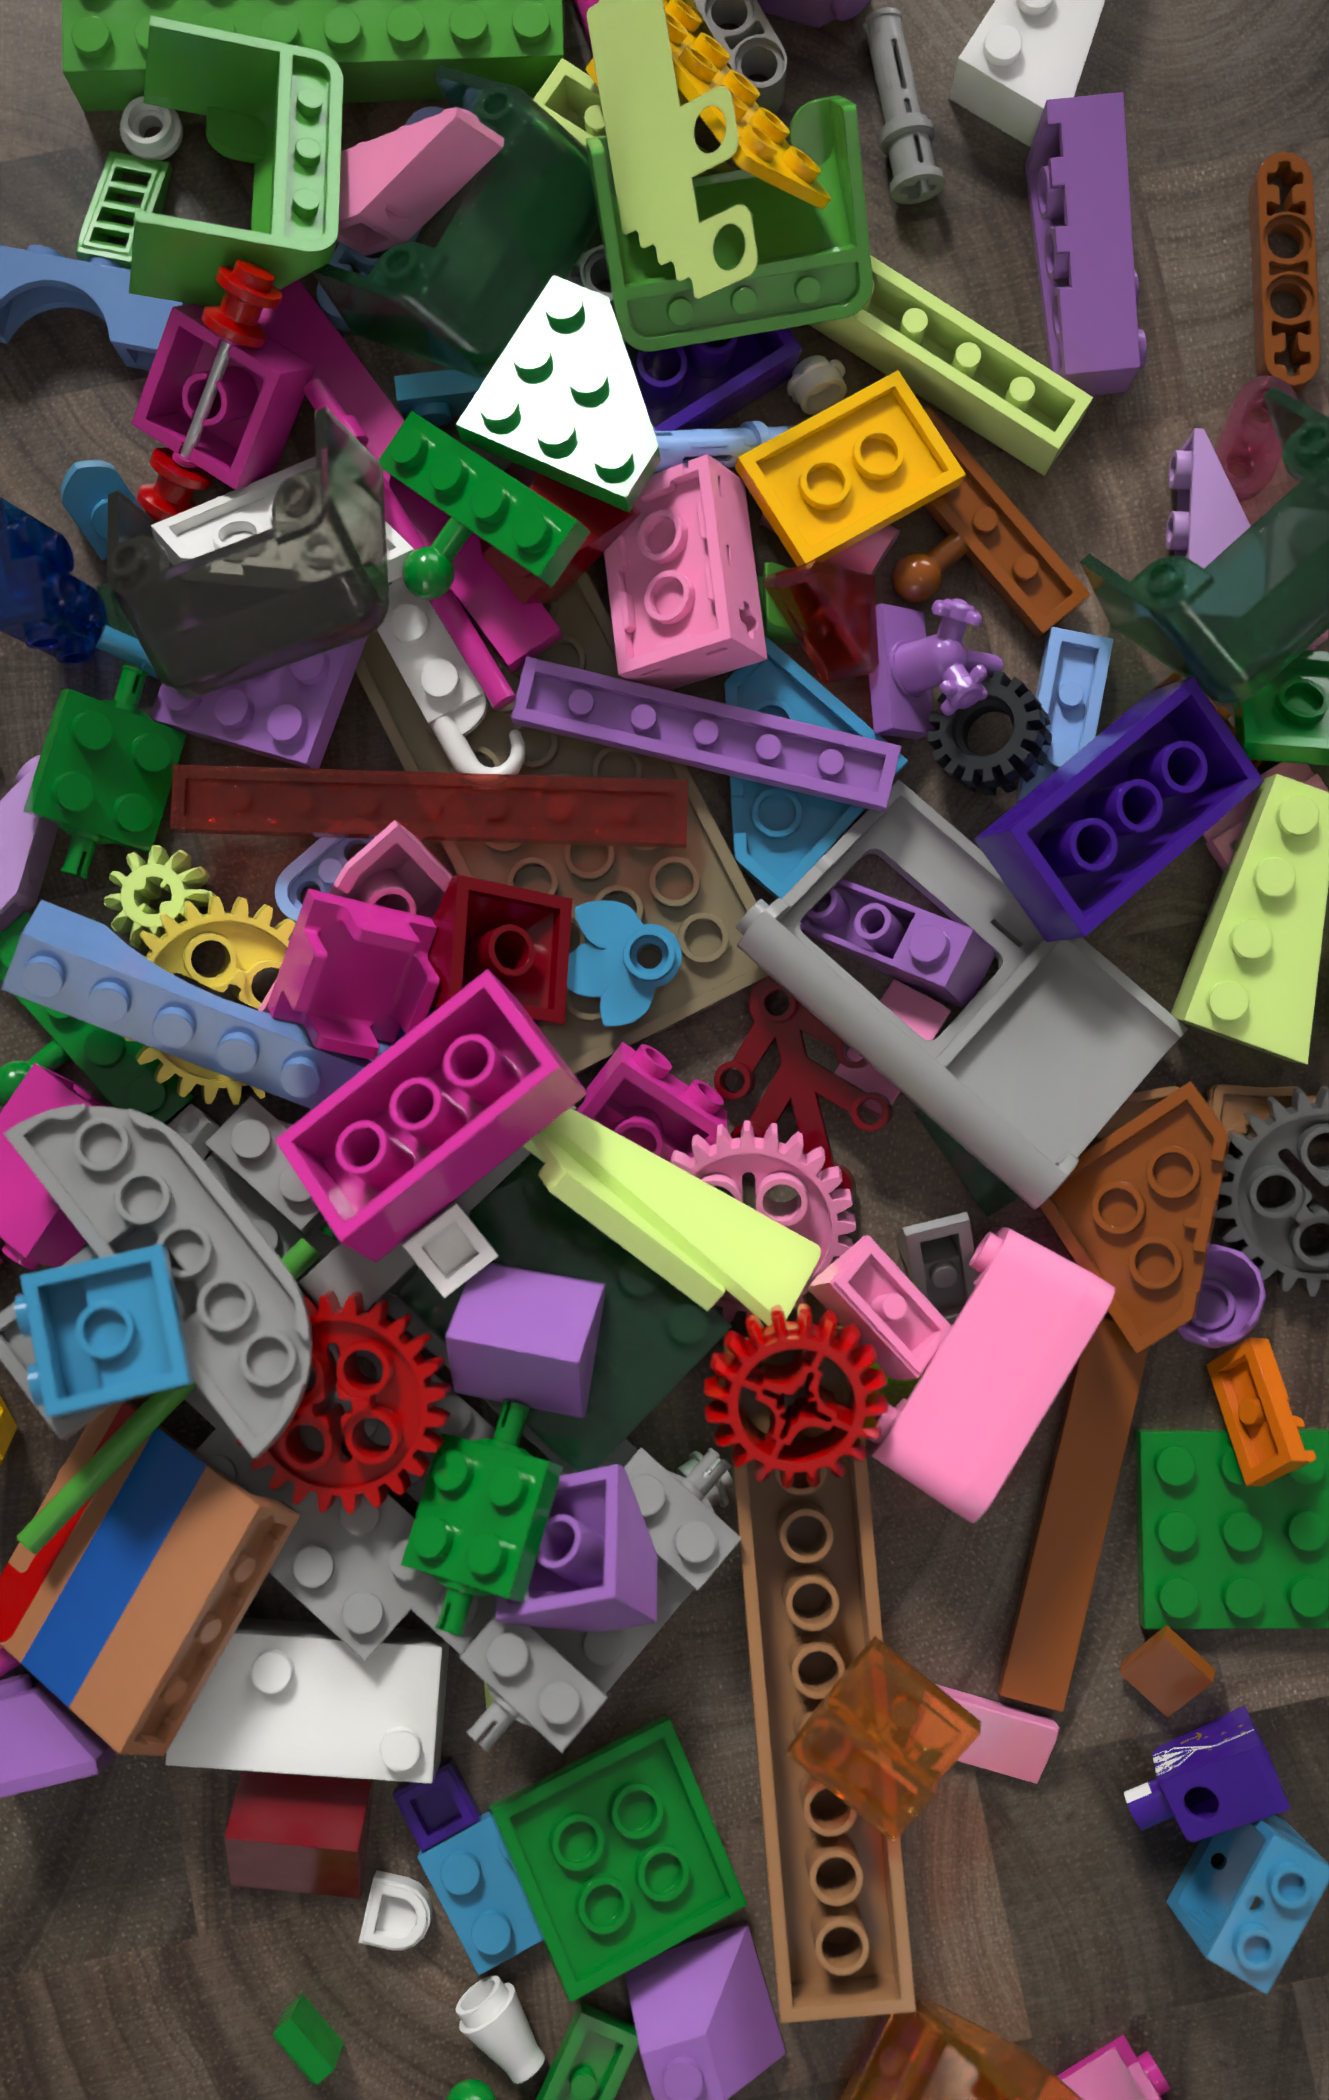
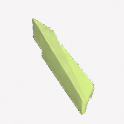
(673, 1219)

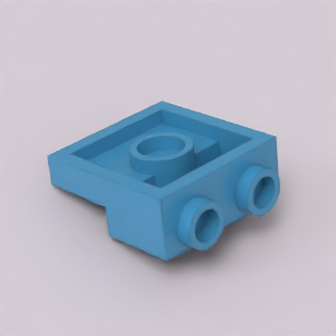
(103, 1331)

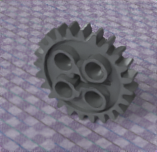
(1274, 1228)

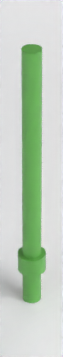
(126, 1440)

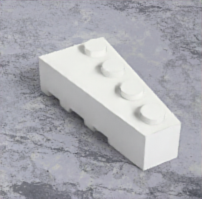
(1022, 59)

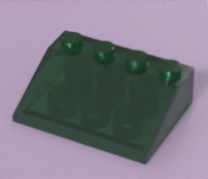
(647, 1325)

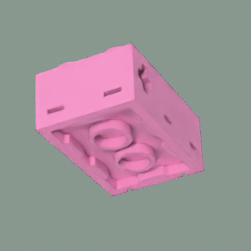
(686, 580)

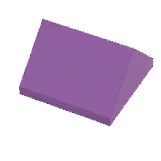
(526, 1338)

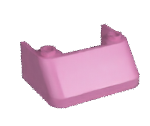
(992, 1373)

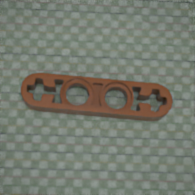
(1290, 275)

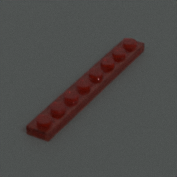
(430, 805)

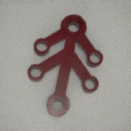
(798, 1075)

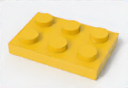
(850, 470)

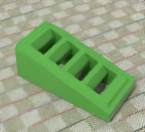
(98, 221)

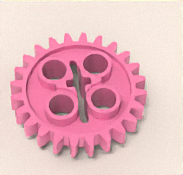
(815, 1211)

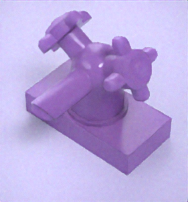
(916, 663)

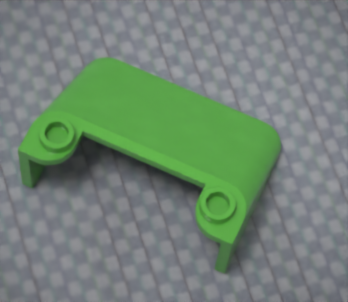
(809, 259)

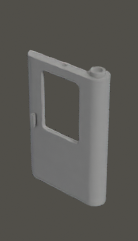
(1030, 1058)

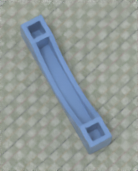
(105, 982)

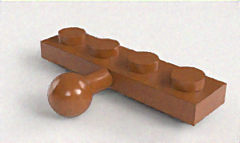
(997, 542)

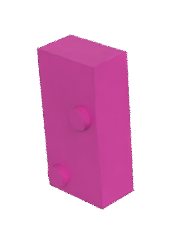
(429, 1118)

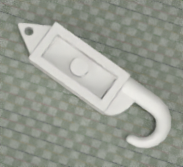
(440, 680)

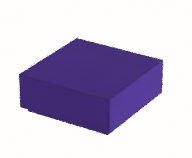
(437, 1808)

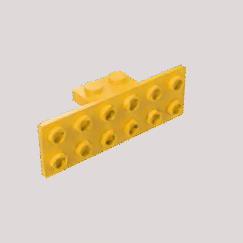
(762, 144)

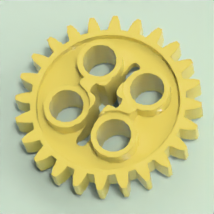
(248, 947)

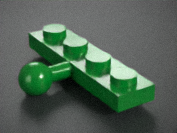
(478, 501)
(98, 1052)
(586, 2064)

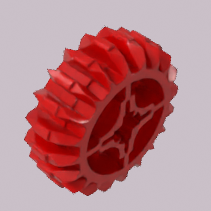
(770, 1383)

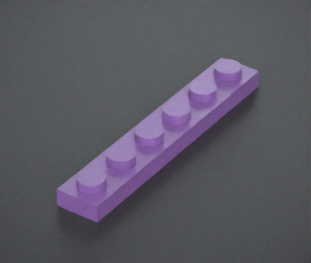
(705, 734)

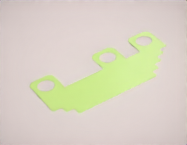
(656, 146)

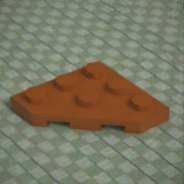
(1146, 1213)

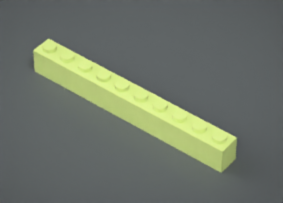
(910, 331)

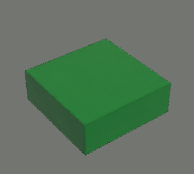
(308, 2039)

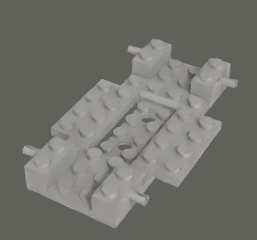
(351, 1563)

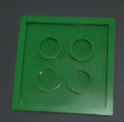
(1228, 1549)
(617, 1857)

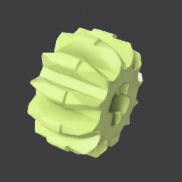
(145, 885)

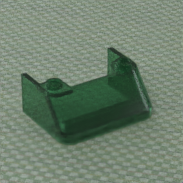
(503, 246)
(1256, 599)

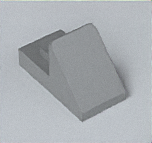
(939, 1260)

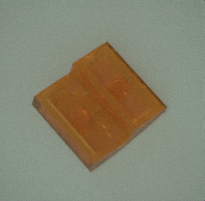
(884, 1738)

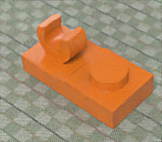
(1258, 1412)

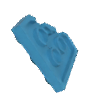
(776, 829)

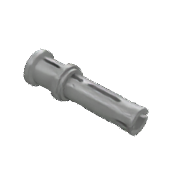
(906, 130)

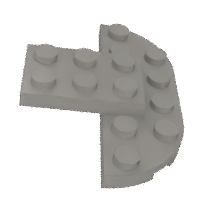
(240, 1308)

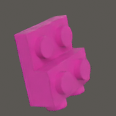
(652, 1106)

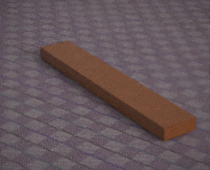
(1072, 1520)

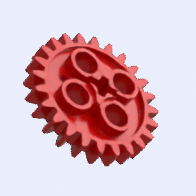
(399, 1399)

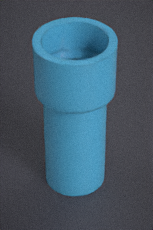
(125, 648)

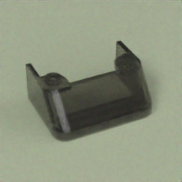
(267, 597)

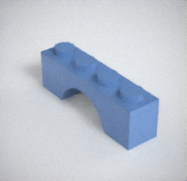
(47, 280)

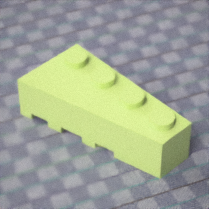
(1265, 927)

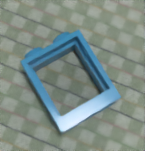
(1215, 1901)

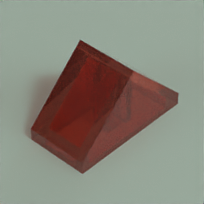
(830, 616)

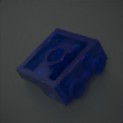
(38, 593)

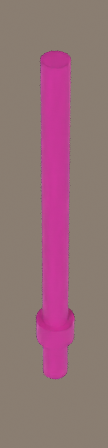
(446, 607)

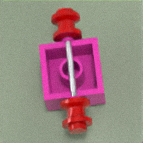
(219, 394)

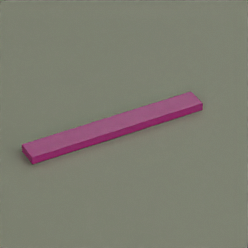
(500, 617)

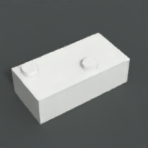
(310, 1706)

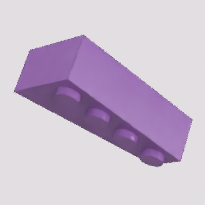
(1086, 242)

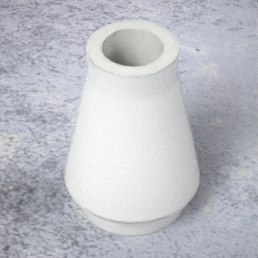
(499, 2027)

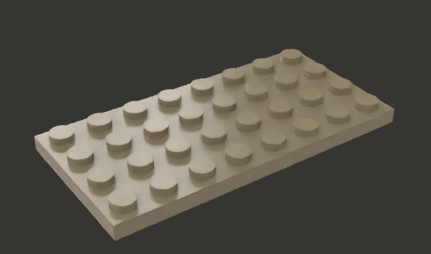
(686, 890)

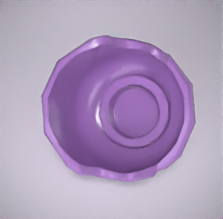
(1228, 1300)

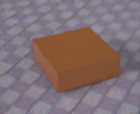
(1167, 1671)

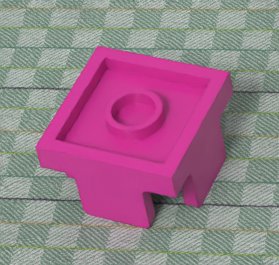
(355, 974)

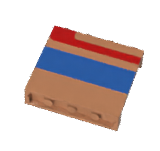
(139, 1586)

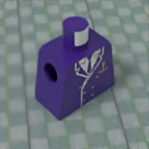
(1210, 1780)

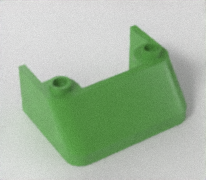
(263, 108)

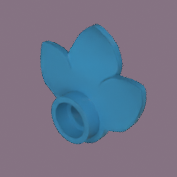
(609, 961)

